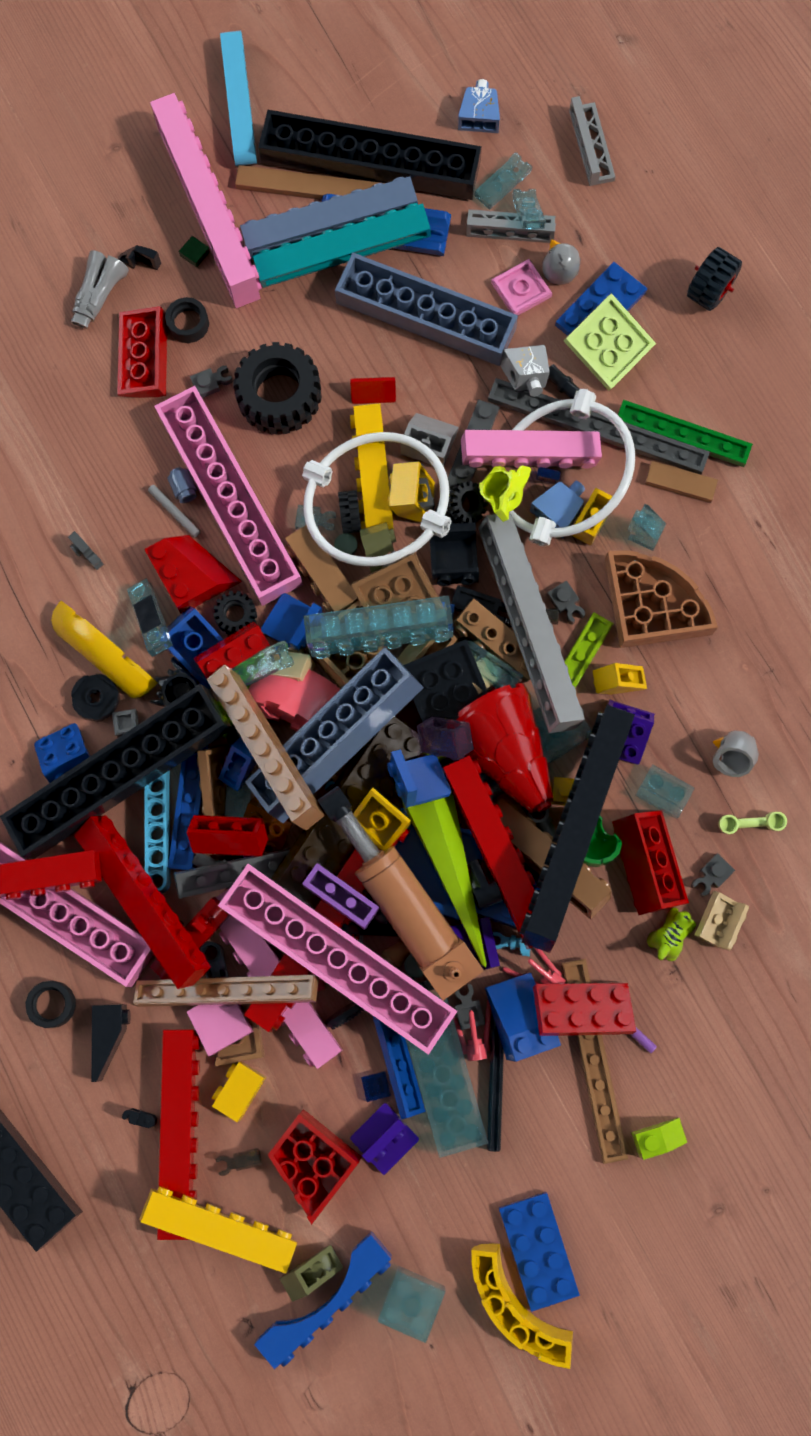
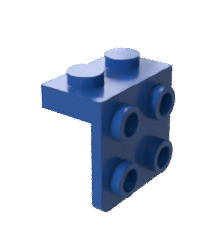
(287, 621)
(61, 751)
(418, 779)

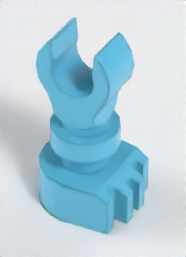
(512, 942)

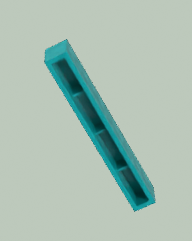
(336, 246)

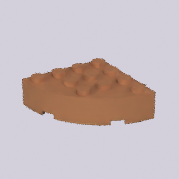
(655, 600)

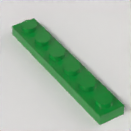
(717, 443)

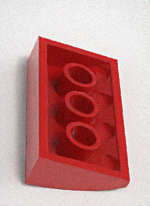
(142, 353)

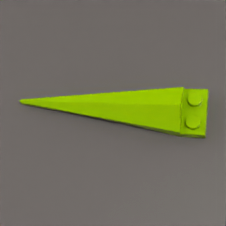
(441, 836)

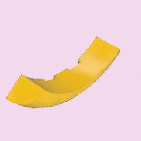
(101, 651)
(511, 1317)

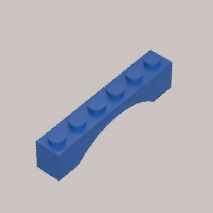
(287, 1335)

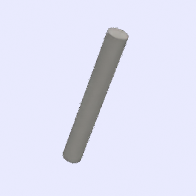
(174, 511)

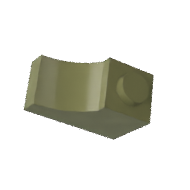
(377, 541)
(311, 1273)

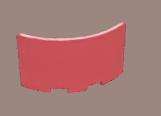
(292, 700)

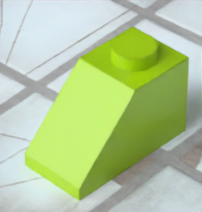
(659, 1138)

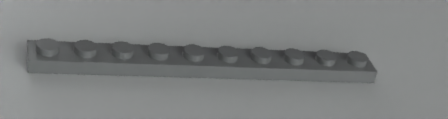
(645, 441)

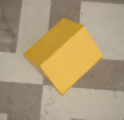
(381, 819)

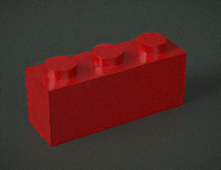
(232, 650)
(227, 835)

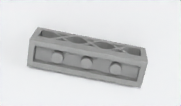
(587, 145)
(507, 227)

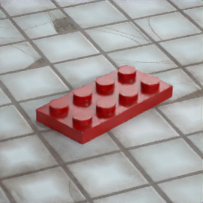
(584, 1009)

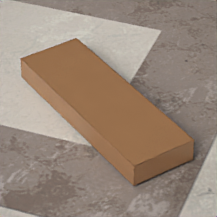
(681, 481)

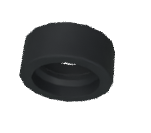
(179, 306)
(31, 1004)

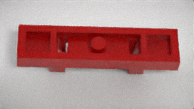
(200, 928)

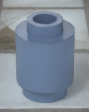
(182, 485)

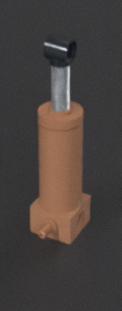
(406, 905)

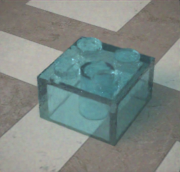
(411, 1304)

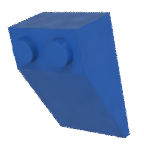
(191, 637)
(516, 1018)

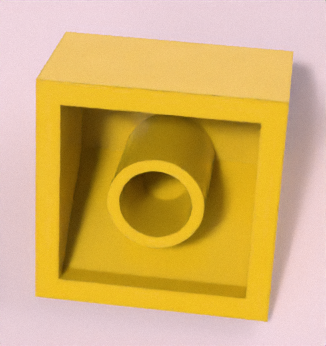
(407, 492)

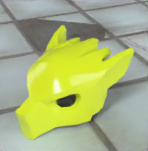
(504, 489)

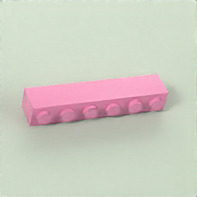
(530, 448)

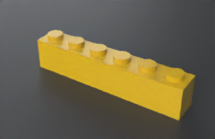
(372, 467)
(218, 1230)

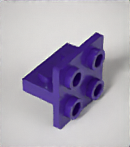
(384, 1139)

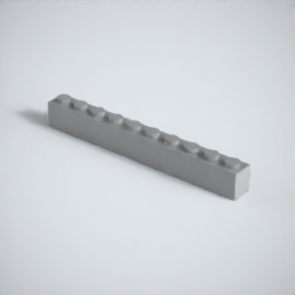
(531, 624)

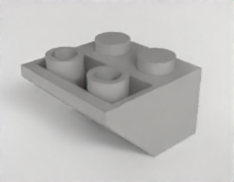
(433, 433)

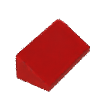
(373, 390)

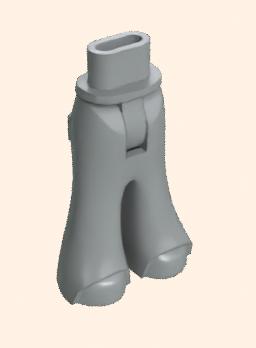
(98, 281)

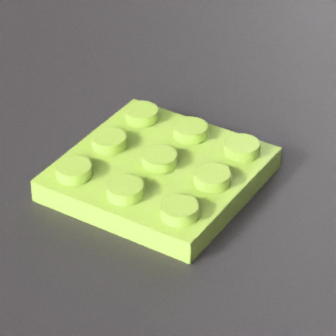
(609, 342)

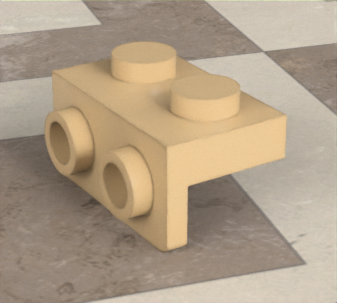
(721, 921)

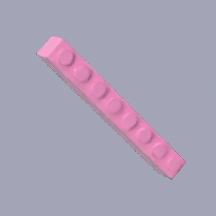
(303, 1020)

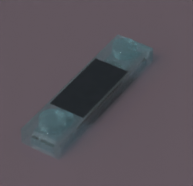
(149, 617)

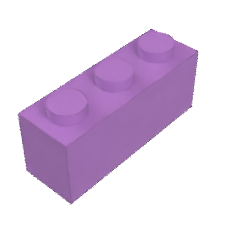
(340, 896)

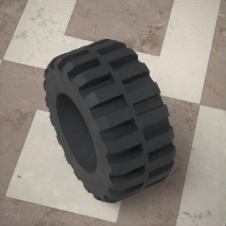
(270, 362)

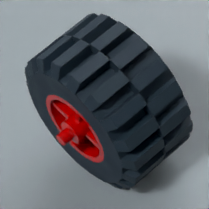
(714, 278)

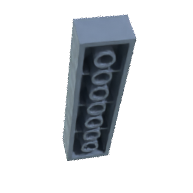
(425, 309)
(343, 726)

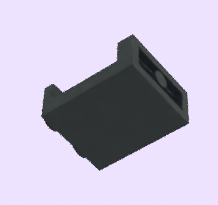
(455, 556)

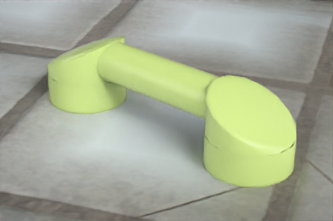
(774, 821)

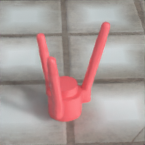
(548, 977)
(476, 1048)

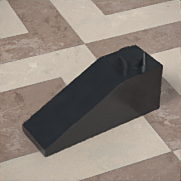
(108, 1029)

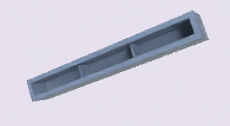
(327, 215)

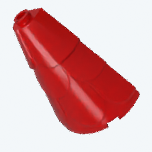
(510, 745)

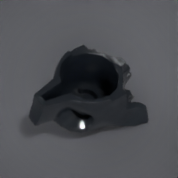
(174, 685)

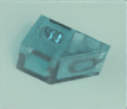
(646, 527)

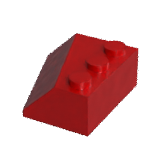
(189, 571)
(313, 1163)

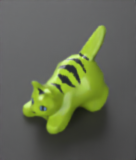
(671, 936)

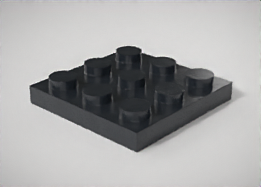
(446, 681)

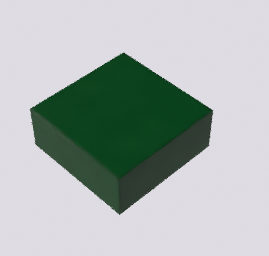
(194, 251)

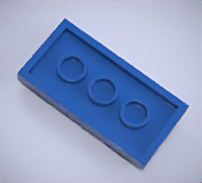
(612, 280)
(539, 1251)

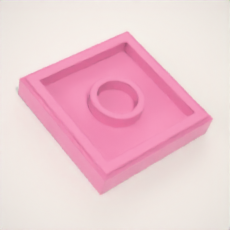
(521, 288)
(219, 1025)

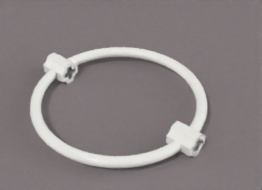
(581, 407)
(432, 522)

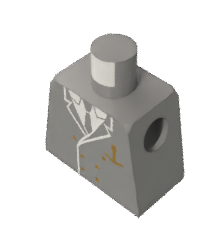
(526, 368)

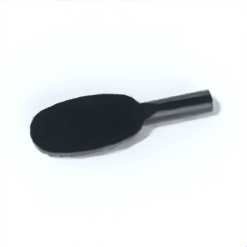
(344, 1014)

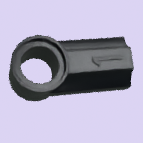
(484, 888)
(218, 965)

